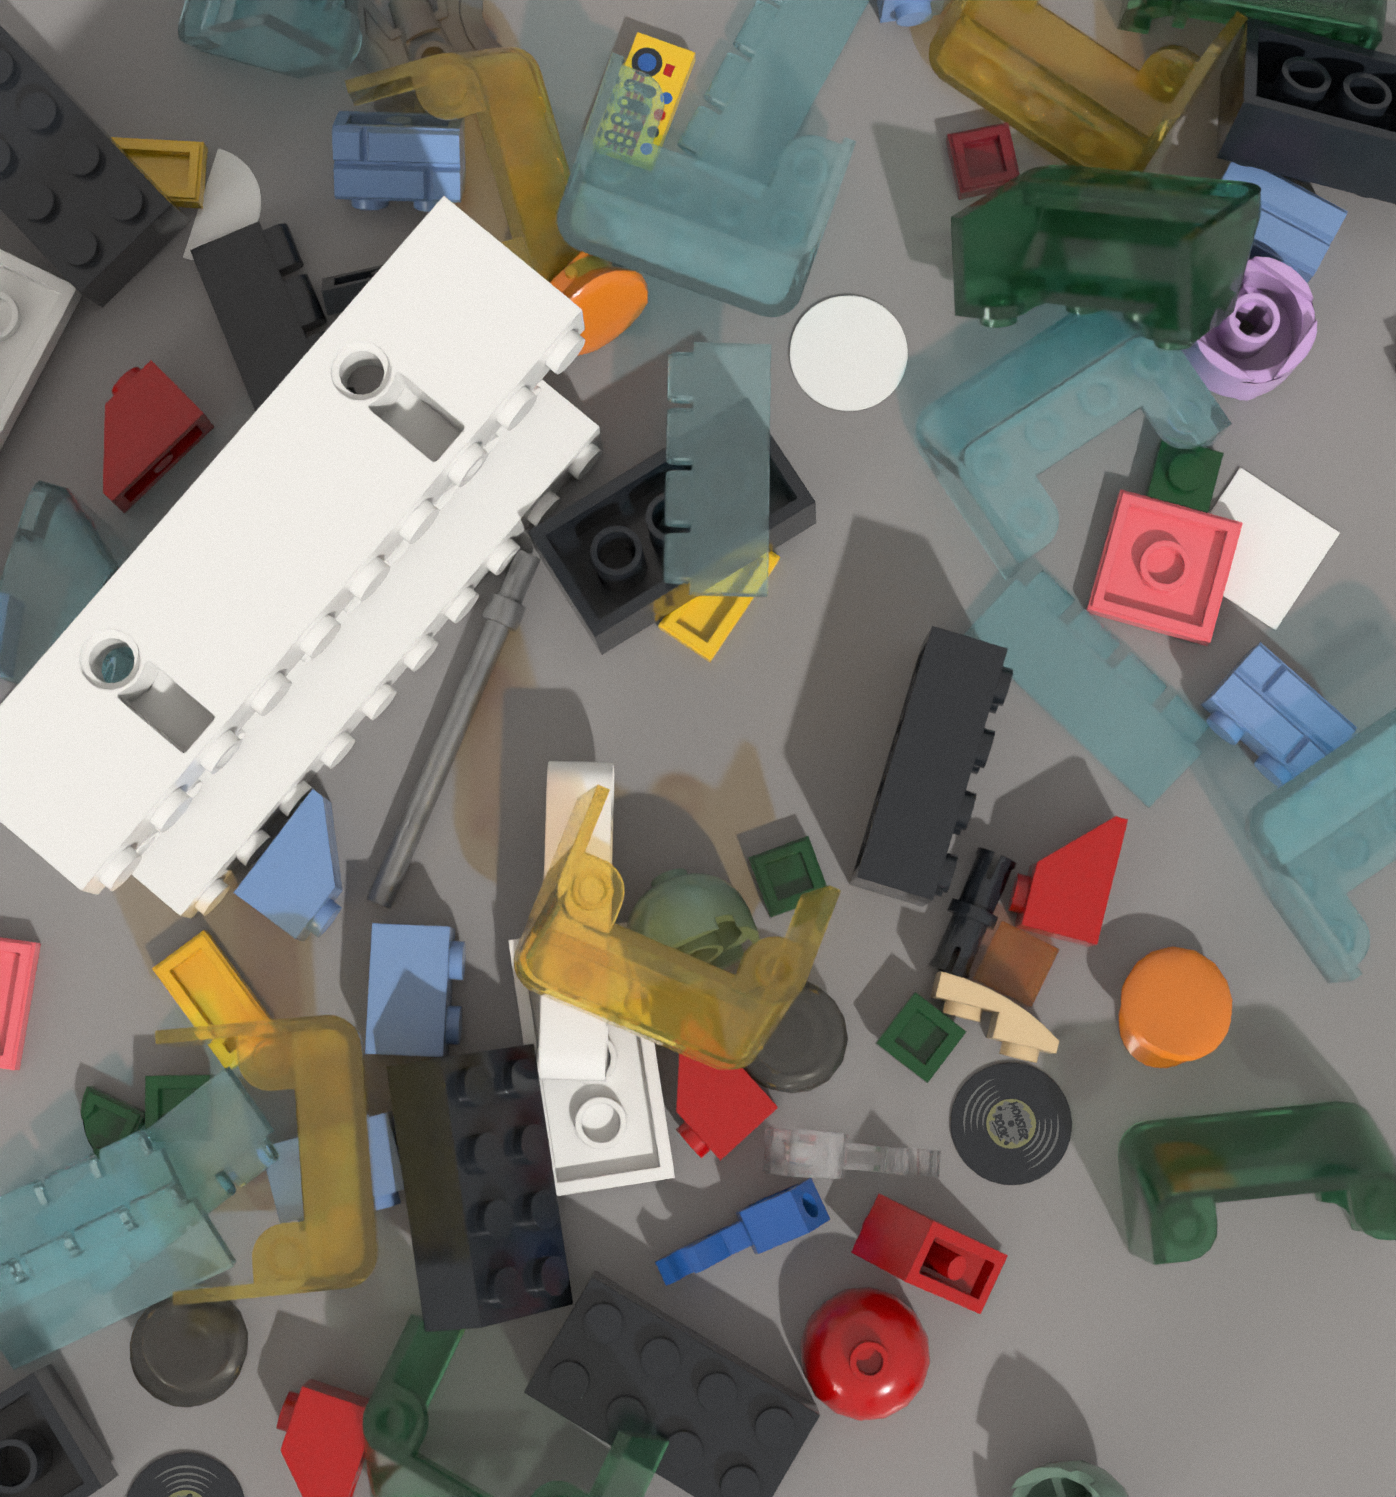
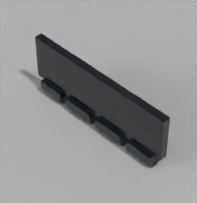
(256, 307)

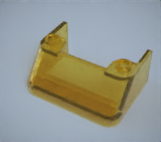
(1068, 87)
(517, 130)
(645, 987)
(339, 1231)

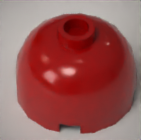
(865, 1353)

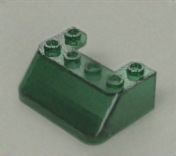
(1107, 241)

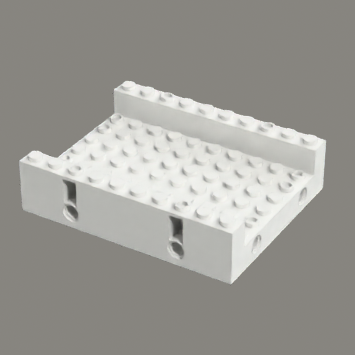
(301, 574)

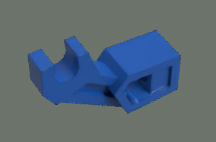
(760, 1225)

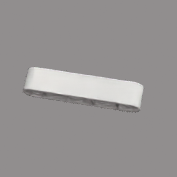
(570, 1041)

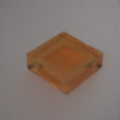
(1015, 963)

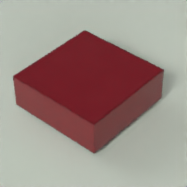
(981, 159)

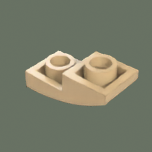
(1012, 1025)

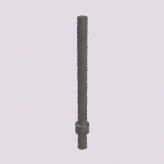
(502, 615)

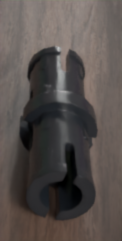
(972, 913)

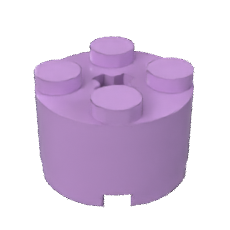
(1283, 333)

